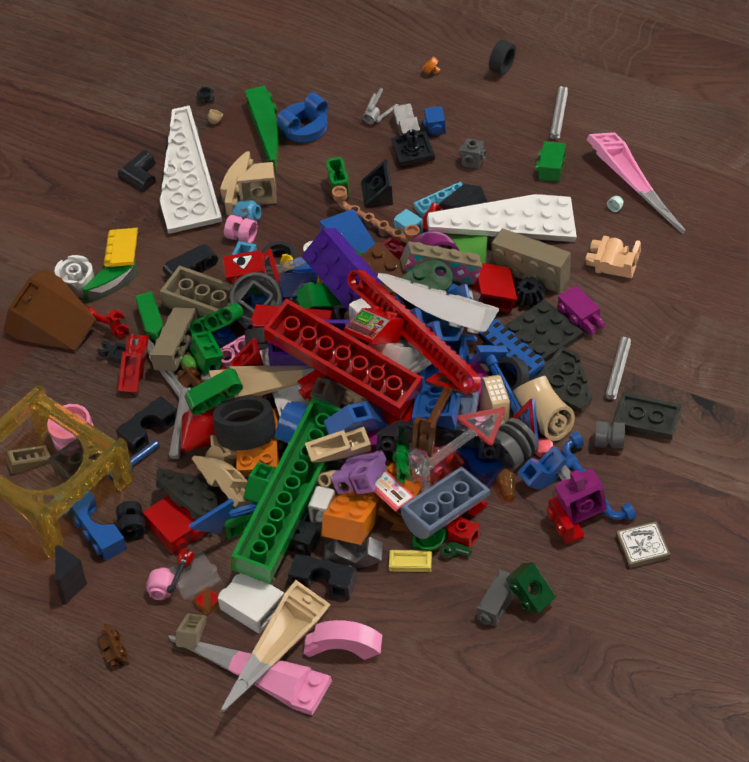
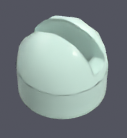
(615, 203)

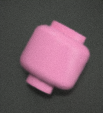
(158, 582)

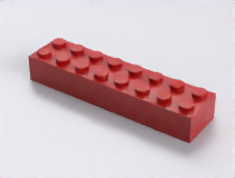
(343, 358)

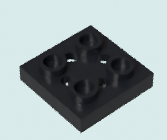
(412, 148)

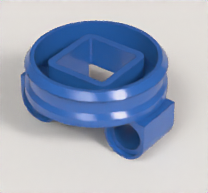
(312, 108)

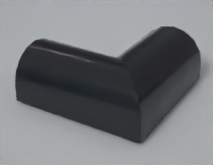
(136, 171)

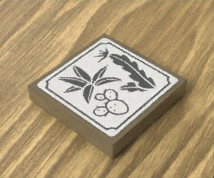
(643, 544)

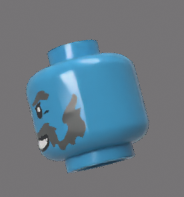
(247, 209)

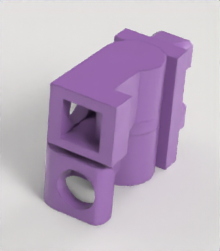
(360, 472)

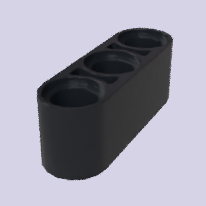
(197, 259)

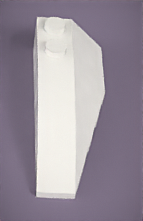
(452, 308)

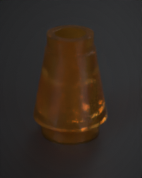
(507, 483)

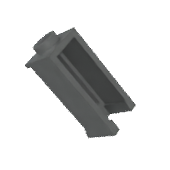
(495, 600)

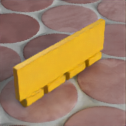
(121, 247)

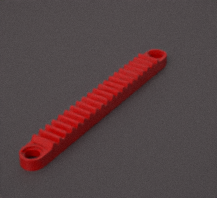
(416, 333)

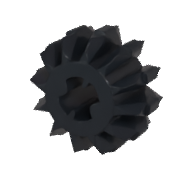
(529, 292)

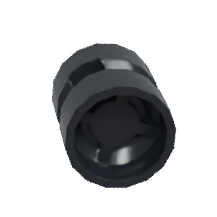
(130, 520)

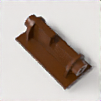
(189, 377)
(110, 639)

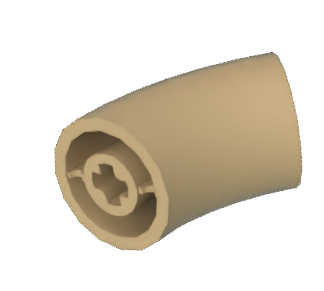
(552, 414)

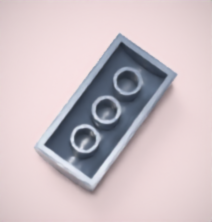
(443, 503)

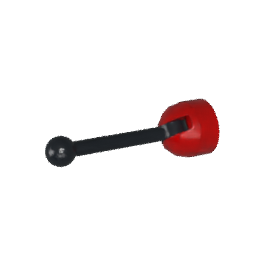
(184, 558)

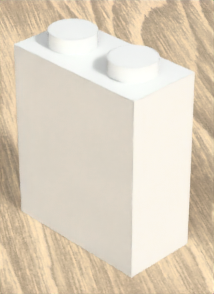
(250, 601)

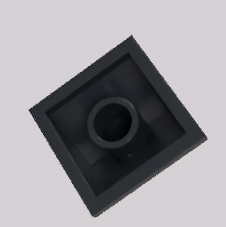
(378, 186)
(464, 196)
(68, 574)

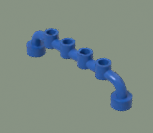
(576, 440)

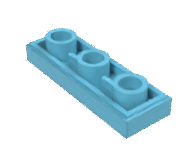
(423, 205)

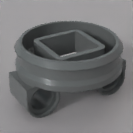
(264, 284)

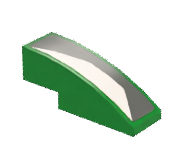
(109, 281)

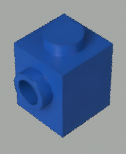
(434, 121)

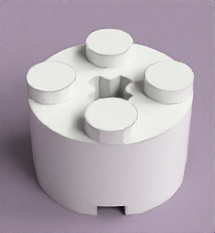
(76, 273)

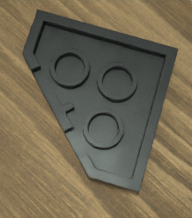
(568, 379)
(188, 491)

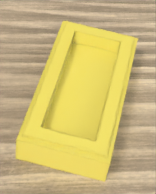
(410, 561)

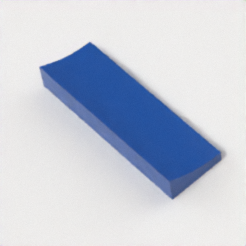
(429, 395)

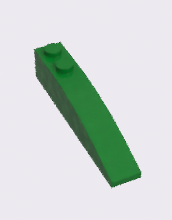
(264, 119)

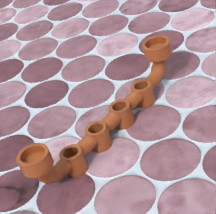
(339, 194)

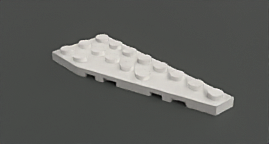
(186, 188)
(531, 216)

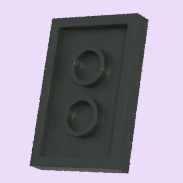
(648, 415)

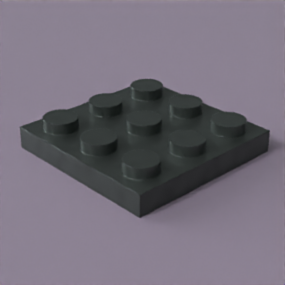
(544, 330)

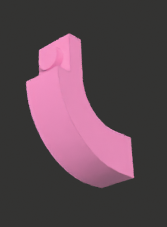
(343, 635)

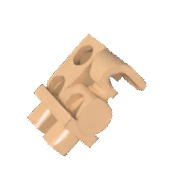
(613, 257)

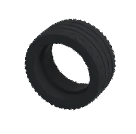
(244, 423)

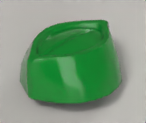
(431, 543)

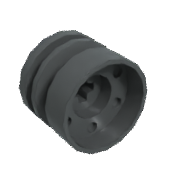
(516, 443)

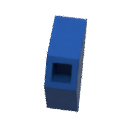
(356, 416)

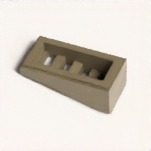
(17, 464)
(190, 630)

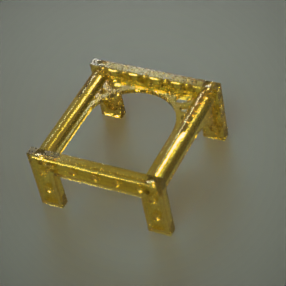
(113, 459)

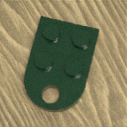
(425, 274)

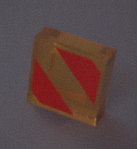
(206, 600)

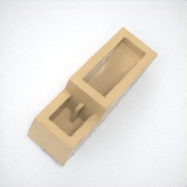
(338, 445)

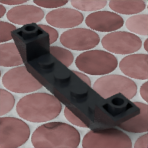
(403, 432)

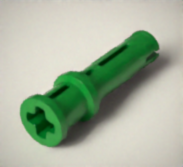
(401, 459)

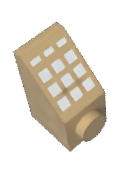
(494, 395)

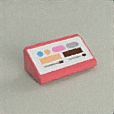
(392, 491)

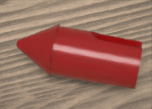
(197, 429)

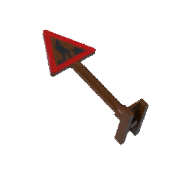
(425, 430)

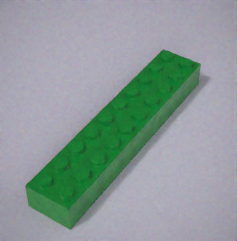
(283, 500)

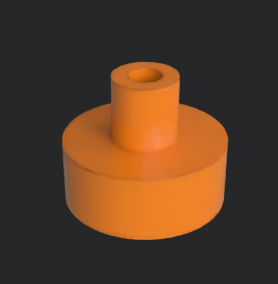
(431, 66)

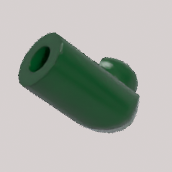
(454, 549)

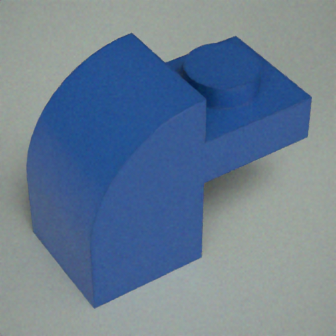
(289, 420)
(543, 472)

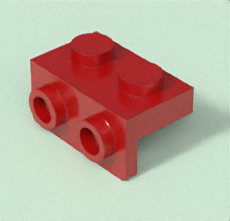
(564, 527)

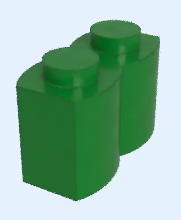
(336, 173)

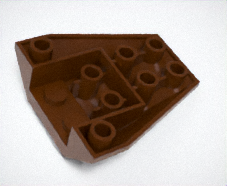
(48, 314)

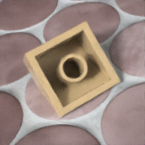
(258, 184)

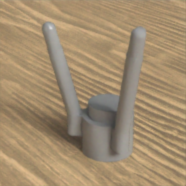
(372, 112)

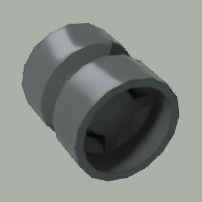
(610, 435)

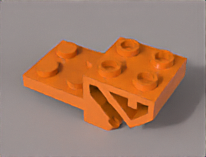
(266, 454)

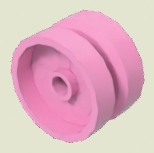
(61, 436)

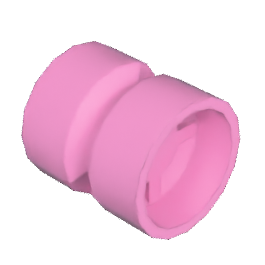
(240, 229)

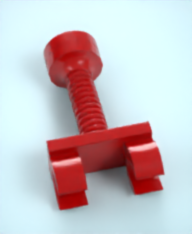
(112, 320)

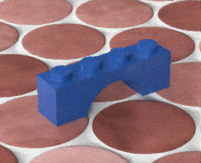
(105, 538)

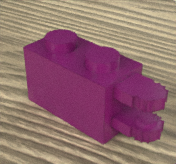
(580, 310)

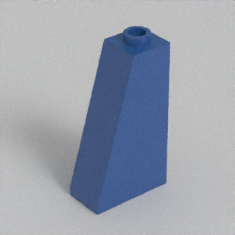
(351, 229)

